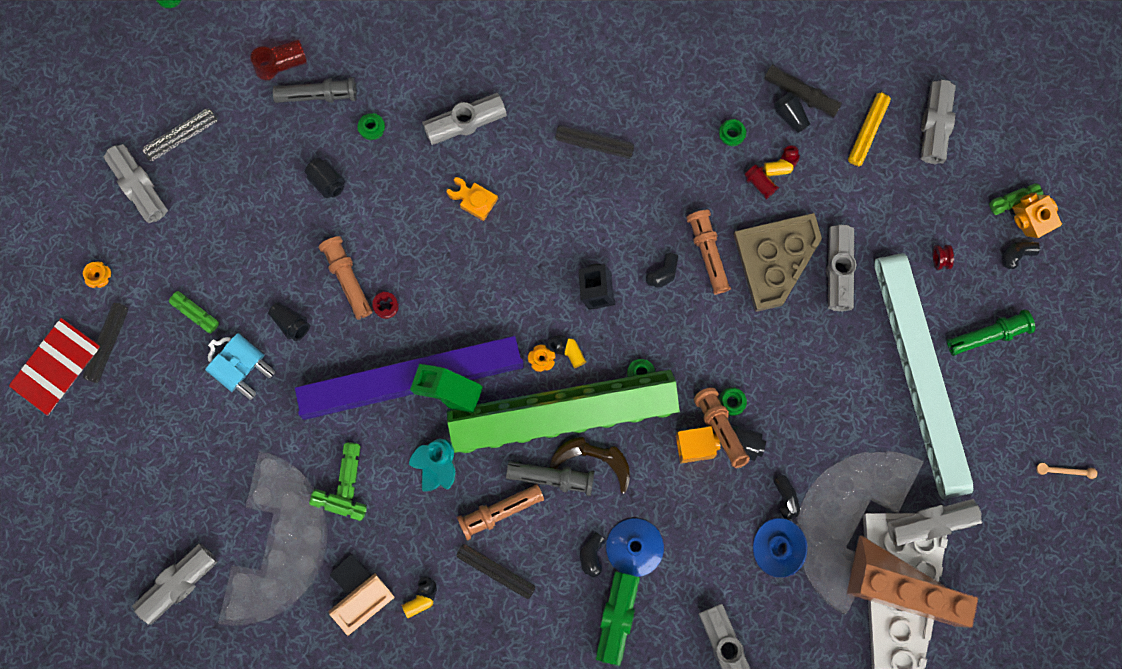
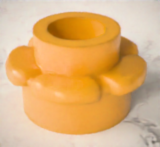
(90, 271)
(538, 365)

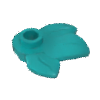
(436, 468)

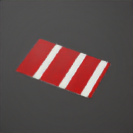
(54, 366)

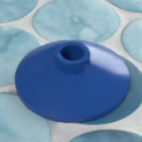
(769, 543)
(631, 562)

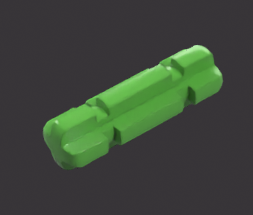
(1009, 200)
(193, 312)
(348, 470)
(337, 504)

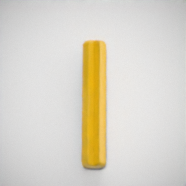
(869, 129)

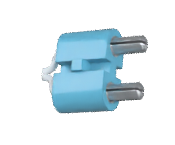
(235, 363)

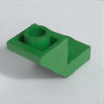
(447, 386)

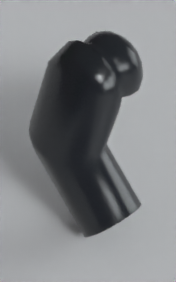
(665, 274)

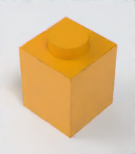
(697, 444)

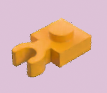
(475, 200)

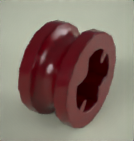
(943, 257)
(385, 296)

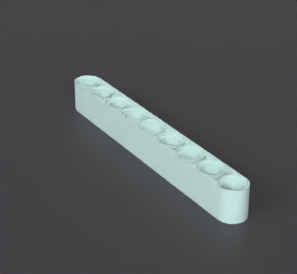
(923, 376)

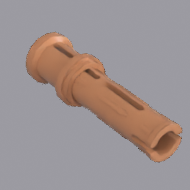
(705, 239)
(341, 266)
(717, 417)
(533, 495)

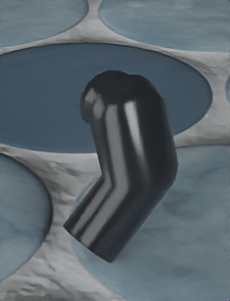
(1017, 251)
(790, 497)
(589, 556)

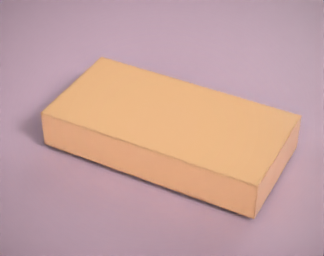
(361, 604)

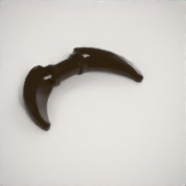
(612, 456)

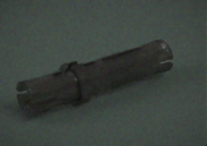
(805, 92)

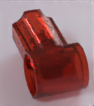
(279, 59)

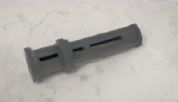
(327, 90)
(564, 479)

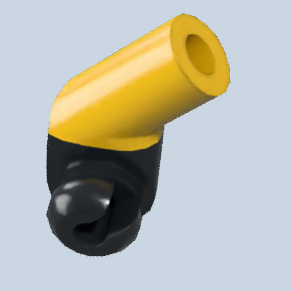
(567, 347)
(424, 597)

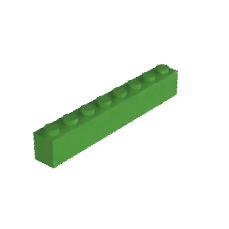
(563, 411)

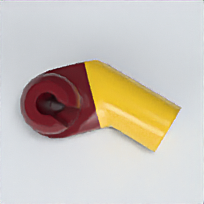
(785, 164)

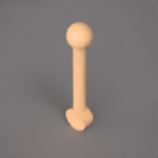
(1043, 468)

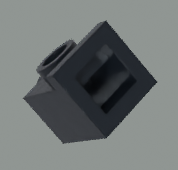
(593, 296)

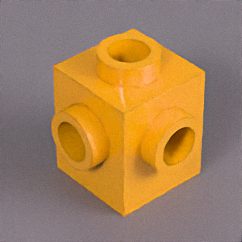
(1036, 215)

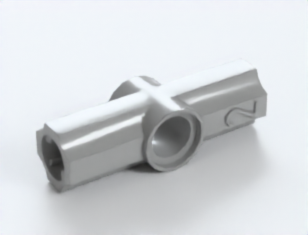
(938, 122)
(449, 126)
(135, 183)
(841, 284)
(934, 522)
(174, 584)
(719, 632)

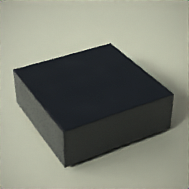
(350, 574)

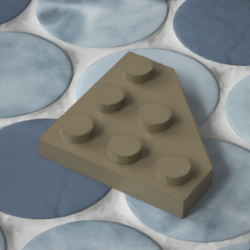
(776, 257)

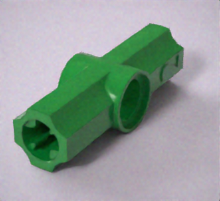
(617, 618)

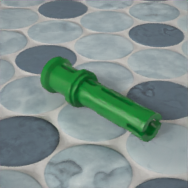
(1002, 329)

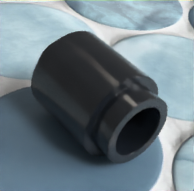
(324, 178)
(751, 442)

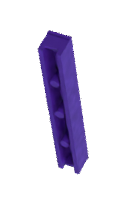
(396, 379)

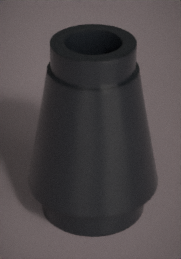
(792, 112)
(290, 322)

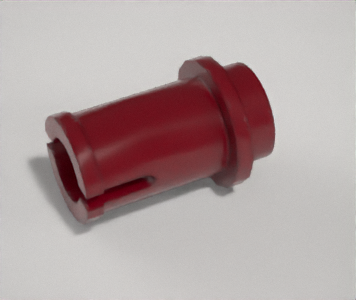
(761, 181)

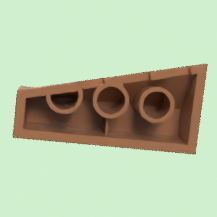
(894, 583)

